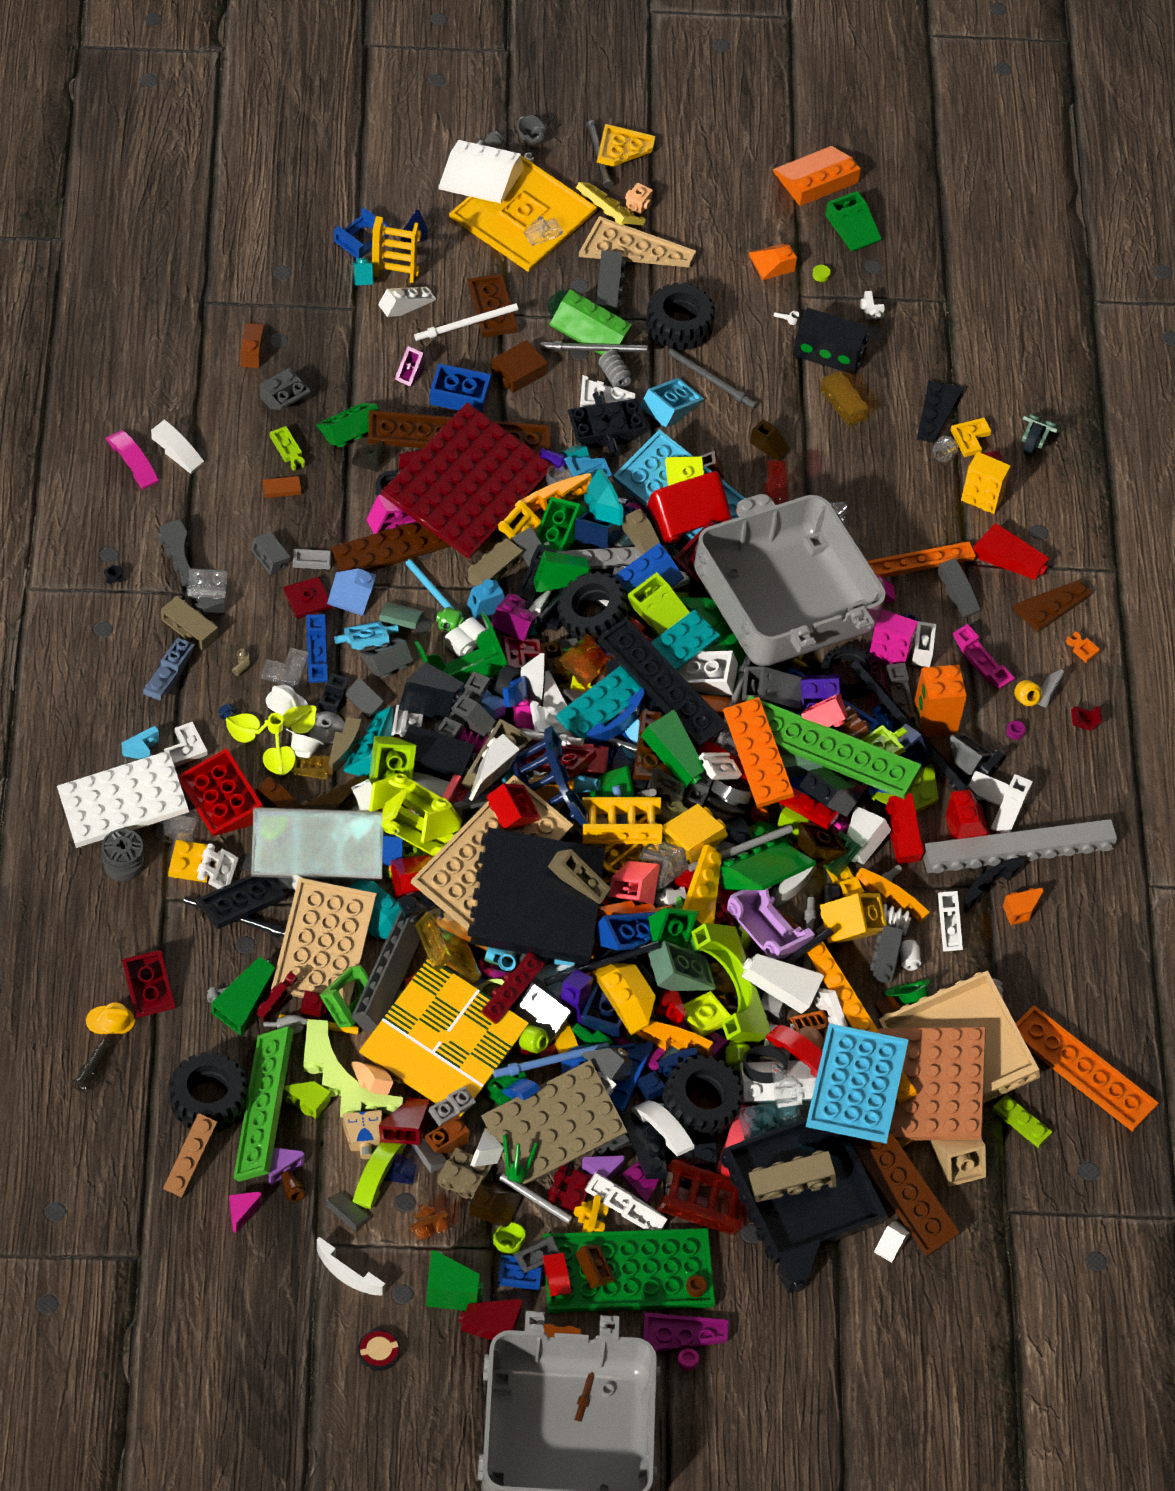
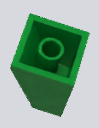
(451, 1284)

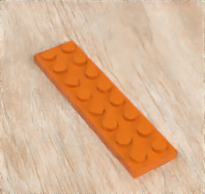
(1085, 1069)

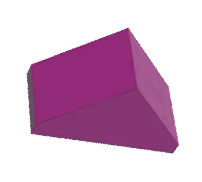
(410, 366)

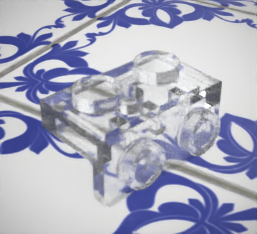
(207, 583)

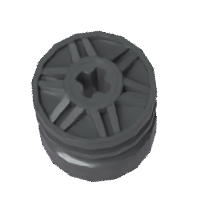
(729, 799)
(122, 854)

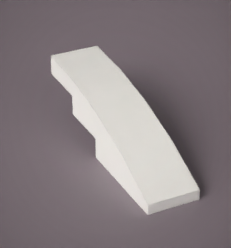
(625, 1203)

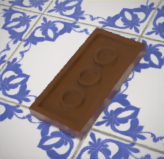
(491, 294)

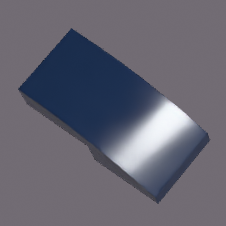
(669, 1063)

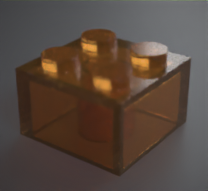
(585, 660)

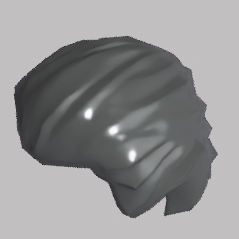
(532, 129)

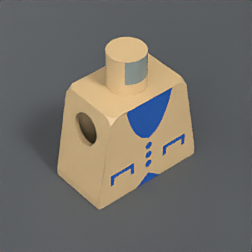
(363, 1131)

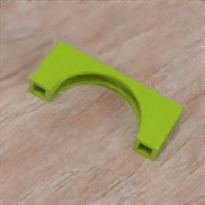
(725, 946)

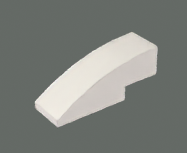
(176, 446)

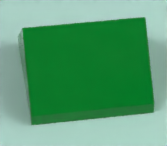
(672, 925)

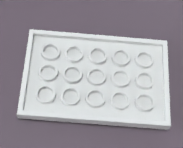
(122, 798)

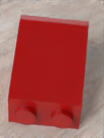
(965, 816)
(402, 873)

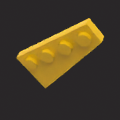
(704, 886)

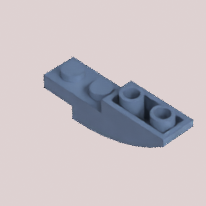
(170, 669)

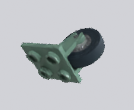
(1033, 434)

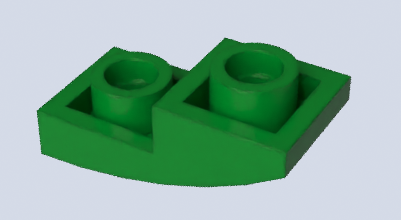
(584, 1036)

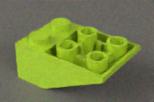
(657, 604)

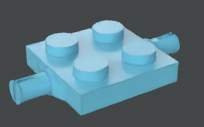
(366, 635)

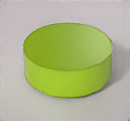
(821, 273)

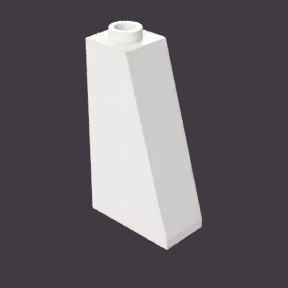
(783, 981)

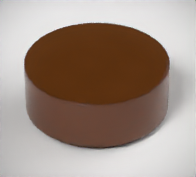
(696, 1286)

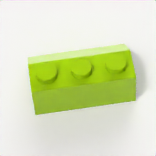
(391, 757)

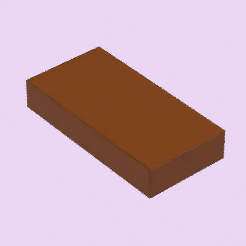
(281, 487)

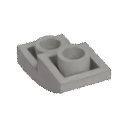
(452, 1106)

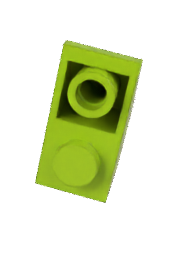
(308, 1097)

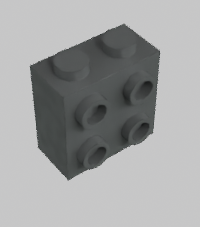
(886, 953)

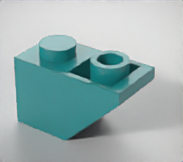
(362, 271)

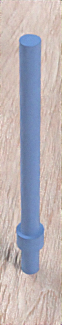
(514, 1068)

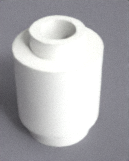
(910, 955)

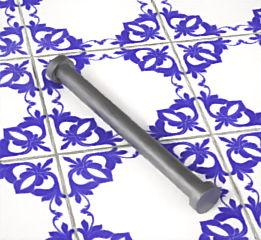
(591, 125)

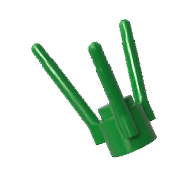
(516, 1172)

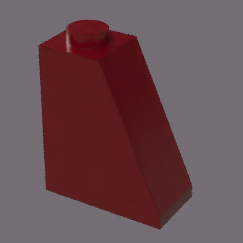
(406, 1123)
(490, 1318)

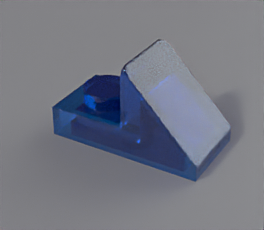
(401, 1170)

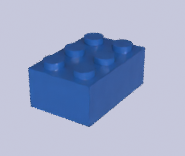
(457, 386)

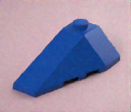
(624, 931)

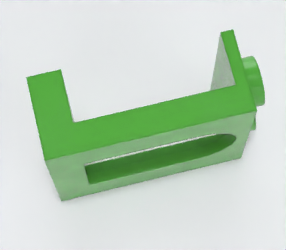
(333, 1000)

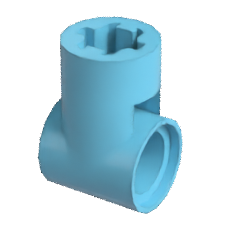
(501, 962)

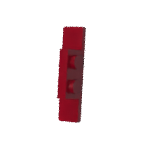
(513, 986)

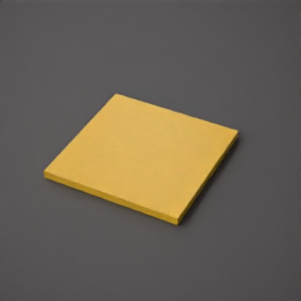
(529, 198)

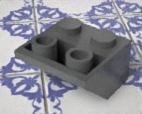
(283, 390)

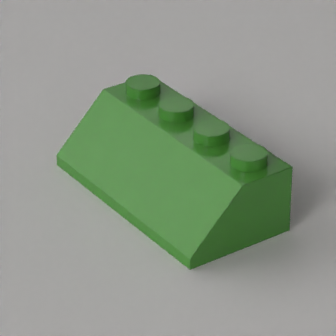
(589, 322)

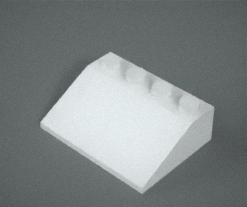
(481, 171)

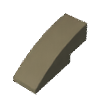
(344, 743)

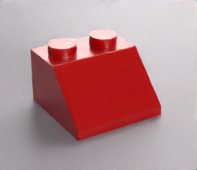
(513, 806)

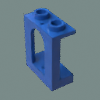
(345, 237)

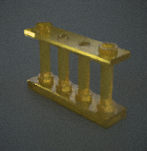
(447, 950)

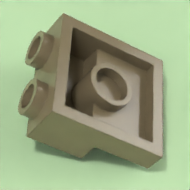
(460, 1176)

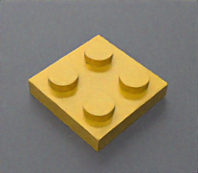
(186, 860)

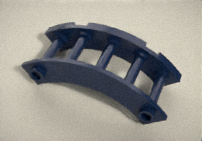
(559, 774)

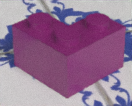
(513, 618)

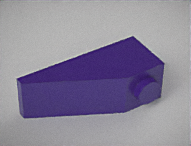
(576, 992)

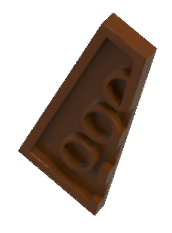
(1050, 606)

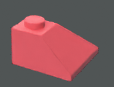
(827, 712)

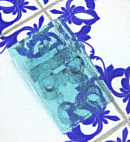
(766, 1117)

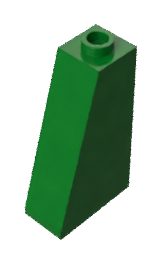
(674, 748)
(244, 995)

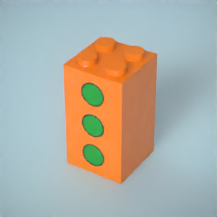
(940, 700)

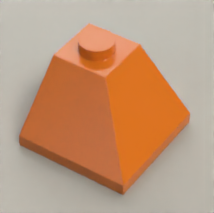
(774, 261)

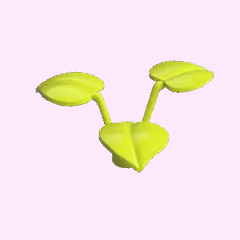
(277, 760)

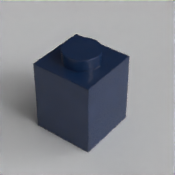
(650, 1087)

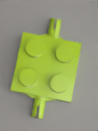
(886, 739)

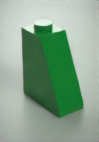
(558, 570)

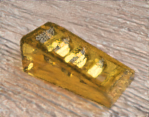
(321, 773)

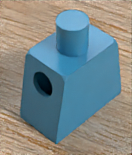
(485, 598)

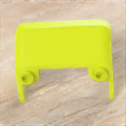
(438, 812)
(409, 825)

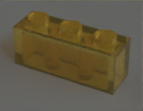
(844, 398)

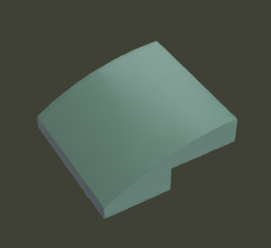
(401, 615)

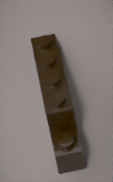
(334, 798)

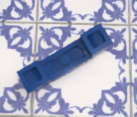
(317, 648)
(601, 733)

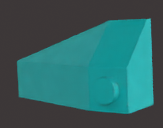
(360, 761)

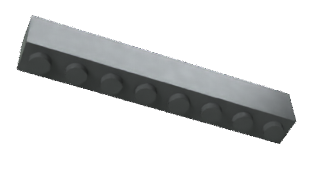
(387, 973)

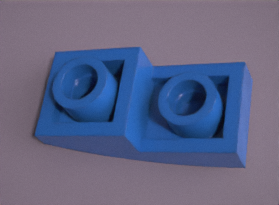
(515, 692)
(521, 1088)

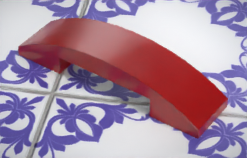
(797, 1045)

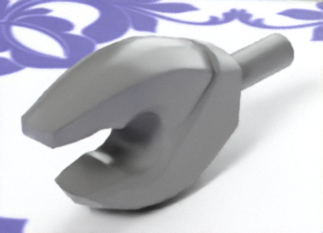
(293, 1021)

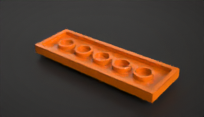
(758, 752)

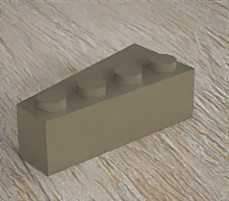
(515, 735)
(793, 1176)

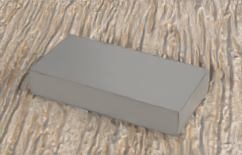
(311, 559)

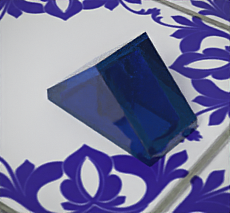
(416, 218)

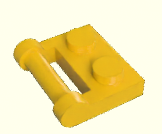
(527, 521)

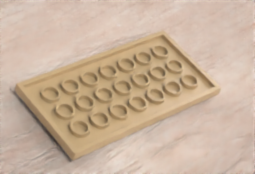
(452, 872)

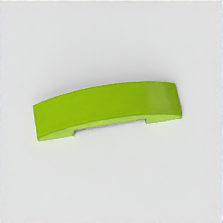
(374, 1174)

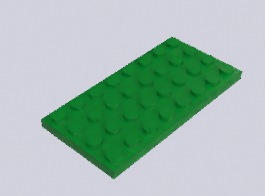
(646, 1267)

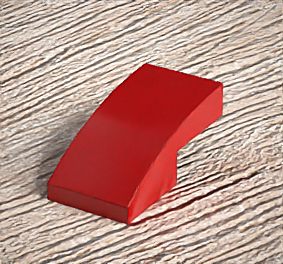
(557, 1274)

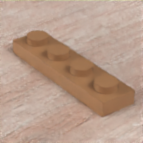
(190, 1155)

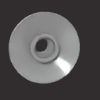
(323, 732)

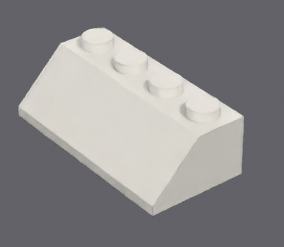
(763, 1093)

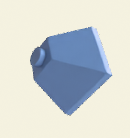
(351, 590)

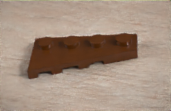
(645, 757)

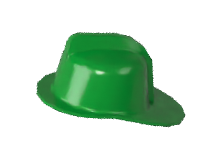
(910, 992)

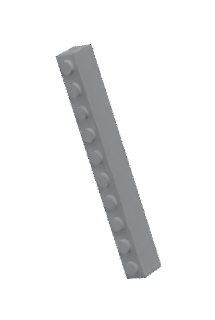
(1023, 845)

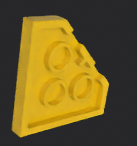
(623, 145)

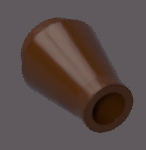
(293, 1188)

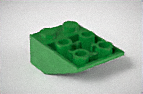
(853, 221)

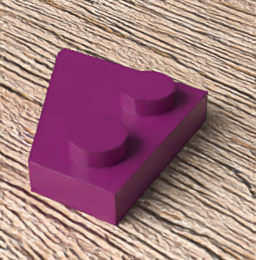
(638, 1183)

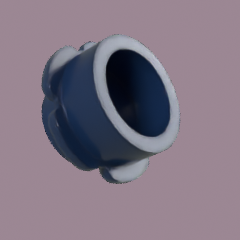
(227, 711)

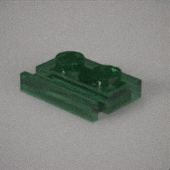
(838, 865)

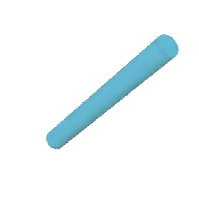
(428, 584)

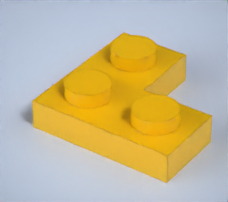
(968, 433)

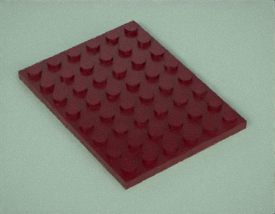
(467, 480)

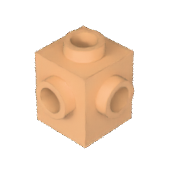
(639, 198)

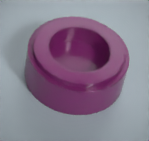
(1016, 730)

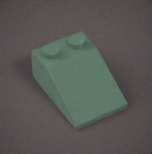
(680, 968)

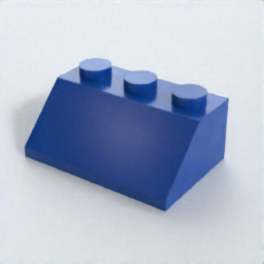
(648, 564)

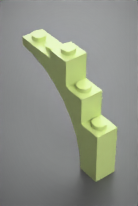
(321, 1059)

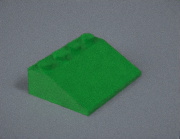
(763, 867)

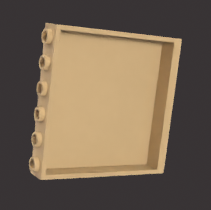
(975, 1004)

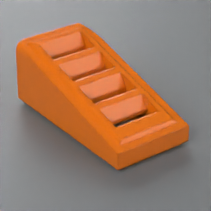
(802, 1019)

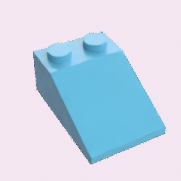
(670, 401)

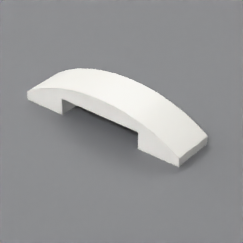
(666, 1124)
(368, 1284)

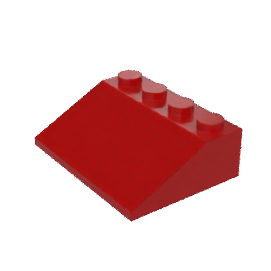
(220, 793)

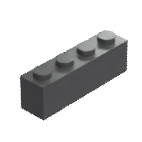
(609, 279)

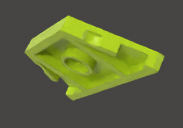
(923, 790)

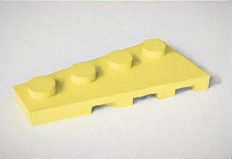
(609, 205)

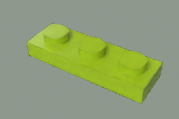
(1022, 1121)

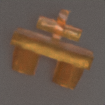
(420, 1227)

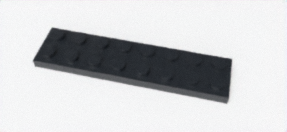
(662, 682)

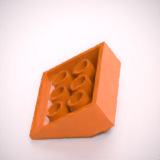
(818, 174)

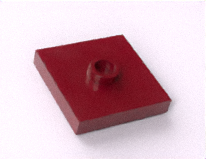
(307, 597)

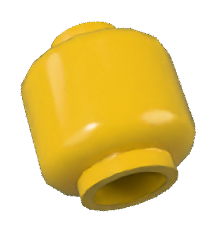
(1028, 693)

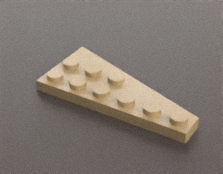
(634, 245)

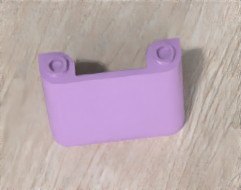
(765, 924)

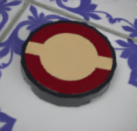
(379, 1350)

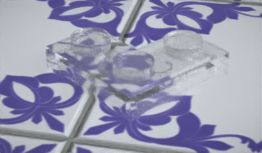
(288, 672)

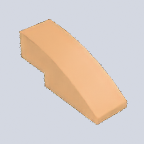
(372, 1077)

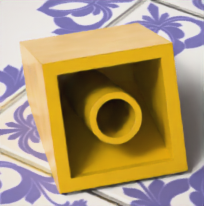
(694, 830)
(854, 917)

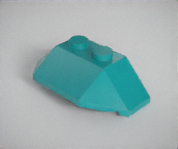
(603, 499)
(384, 911)

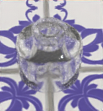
(944, 449)

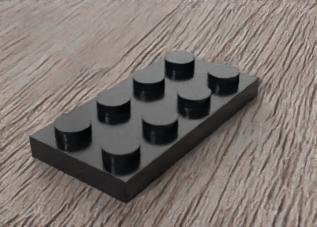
(240, 900)

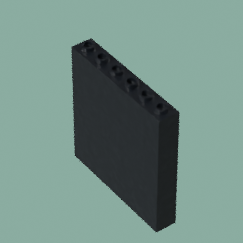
(526, 905)
(811, 1215)

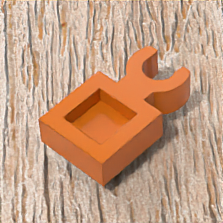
(1083, 648)

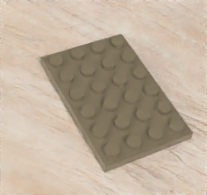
(564, 1118)

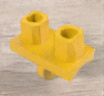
(588, 1215)

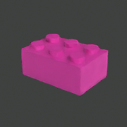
(893, 638)

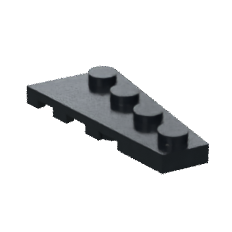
(647, 1144)

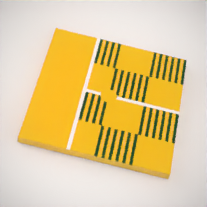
(439, 1036)

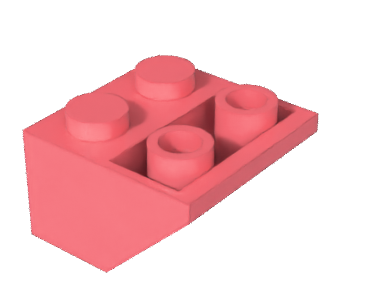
(635, 882)

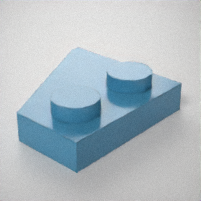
(586, 465)

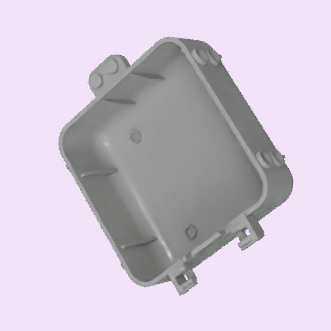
(788, 578)
(533, 1407)

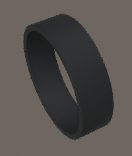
(763, 1051)

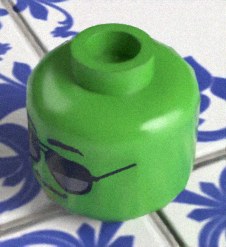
(449, 619)

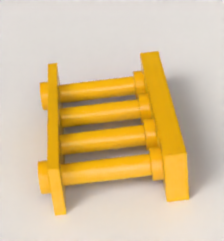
(380, 253)
(622, 833)

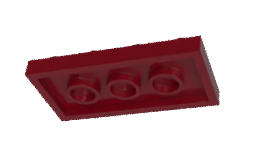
(573, 758)

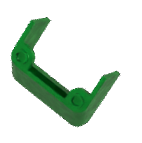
(486, 660)

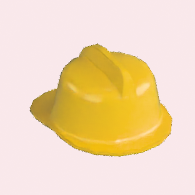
(110, 1019)

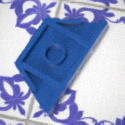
(624, 1090)

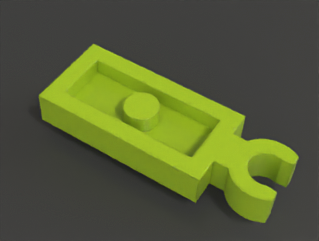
(287, 447)

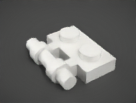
(223, 867)

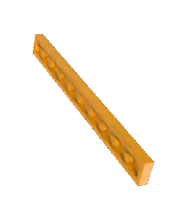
(851, 1005)

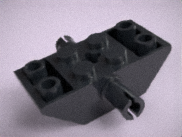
(607, 423)

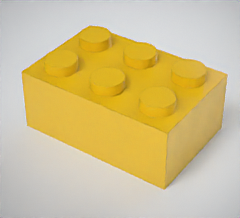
(985, 482)

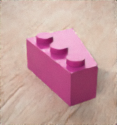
(386, 515)

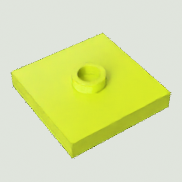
(683, 468)
(705, 1014)

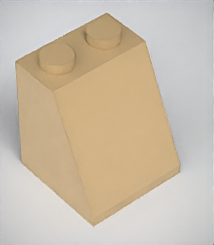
(960, 1160)

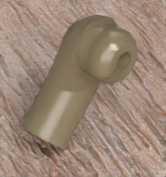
(243, 662)

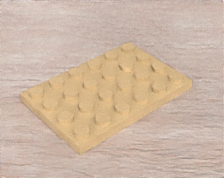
(324, 936)

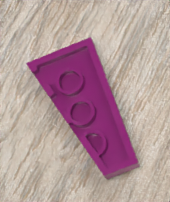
(682, 1332)

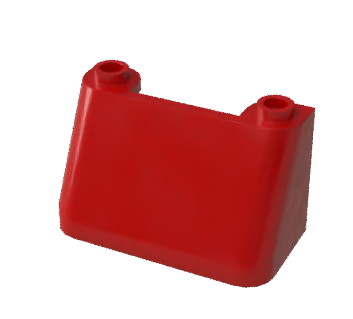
(688, 506)

